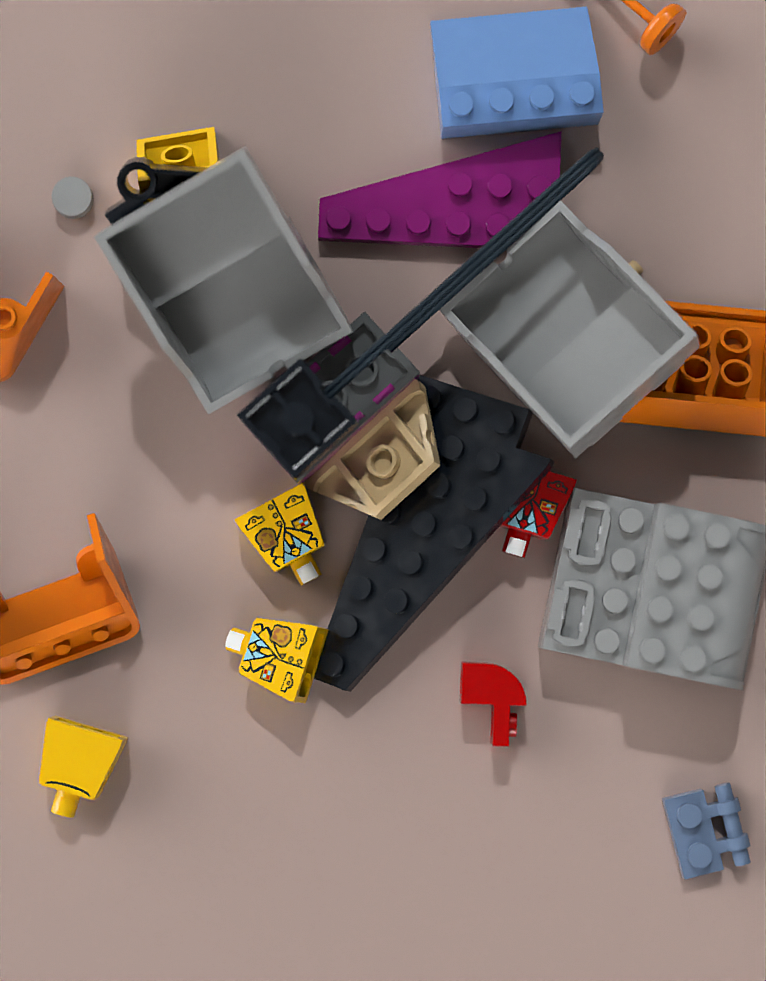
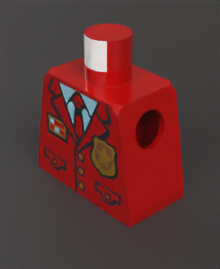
(537, 513)

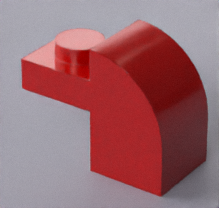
(494, 686)

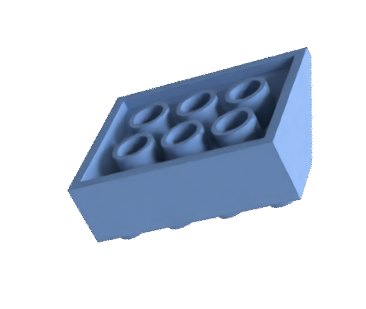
(516, 72)

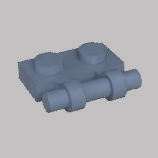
(694, 834)

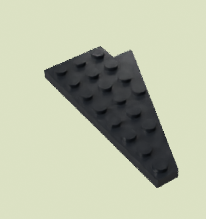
(433, 530)

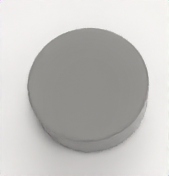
(72, 197)

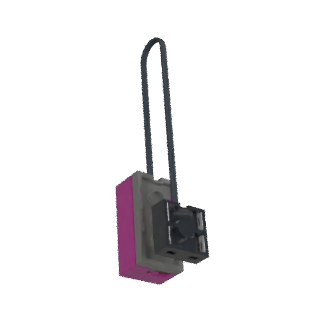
(344, 386)

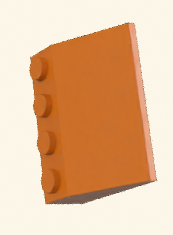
(720, 382)

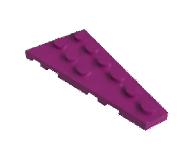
(447, 203)

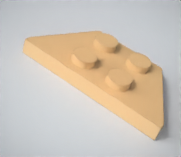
(383, 458)

